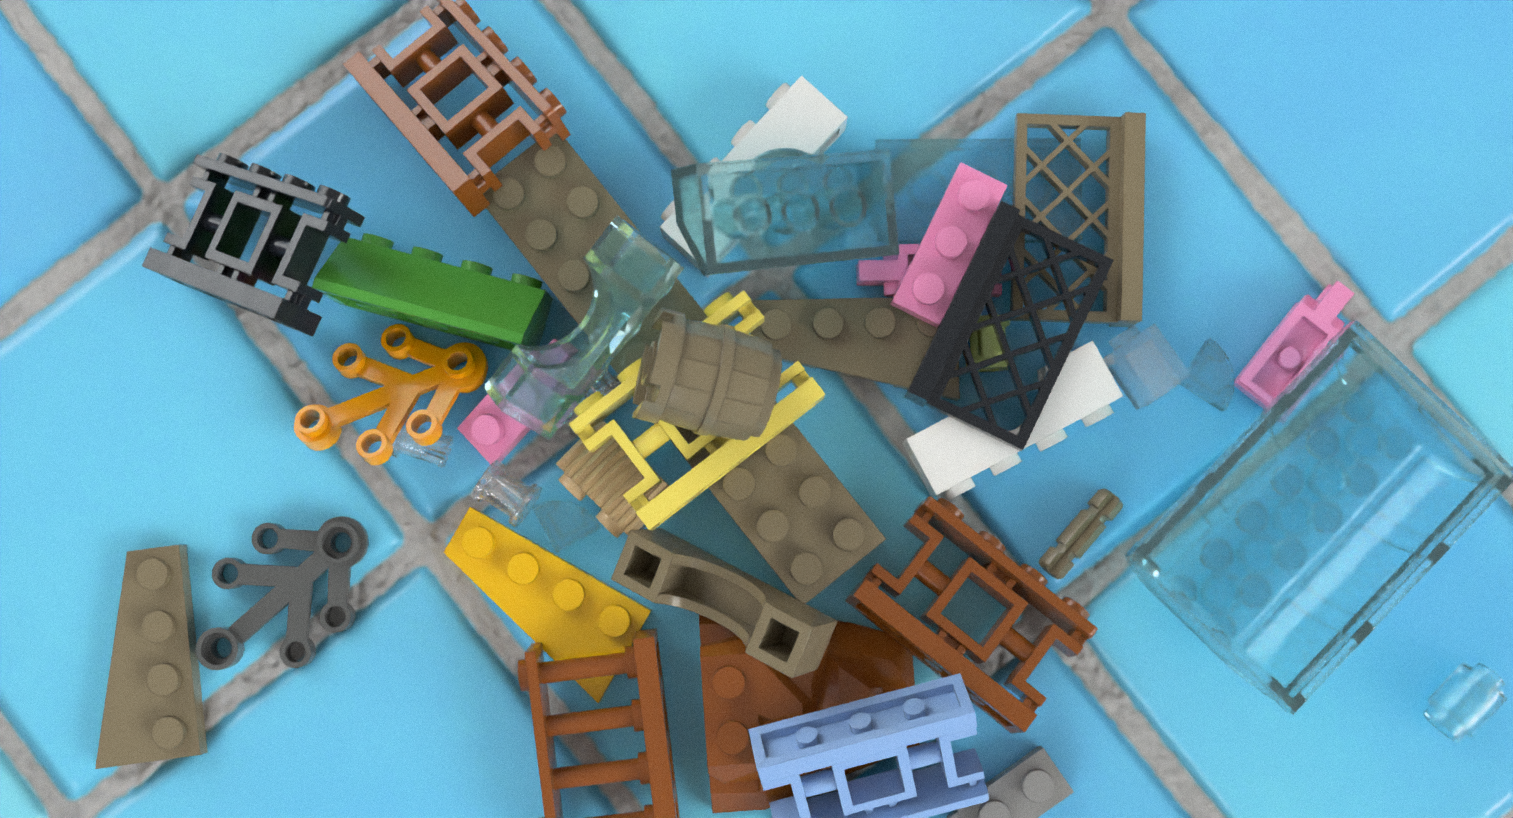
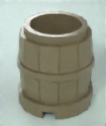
(707, 378)

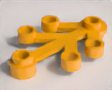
(397, 395)

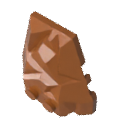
(750, 694)

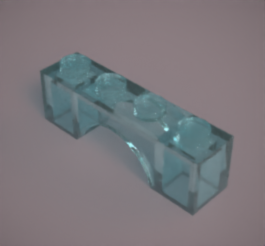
(548, 381)

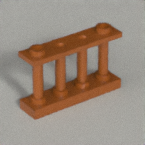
(644, 714)

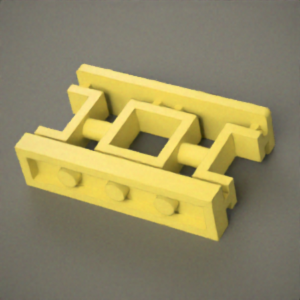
(724, 452)

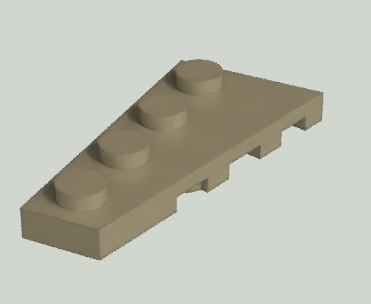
(851, 338)
(154, 670)

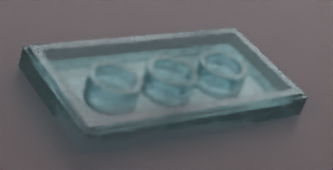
(926, 167)

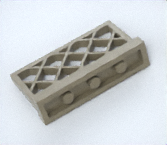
(1123, 210)

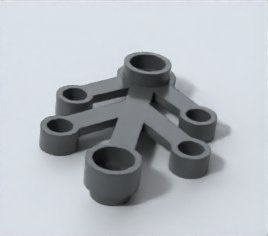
(291, 587)

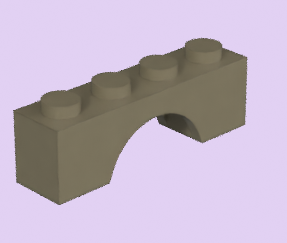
(768, 621)

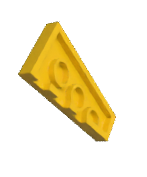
(546, 594)

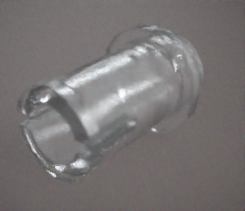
(435, 453)

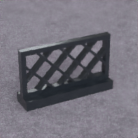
(967, 305)

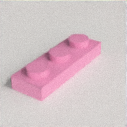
(948, 245)

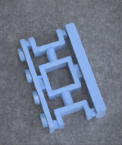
(868, 733)

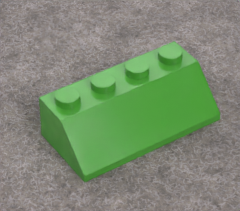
(435, 294)

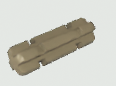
(1080, 533)

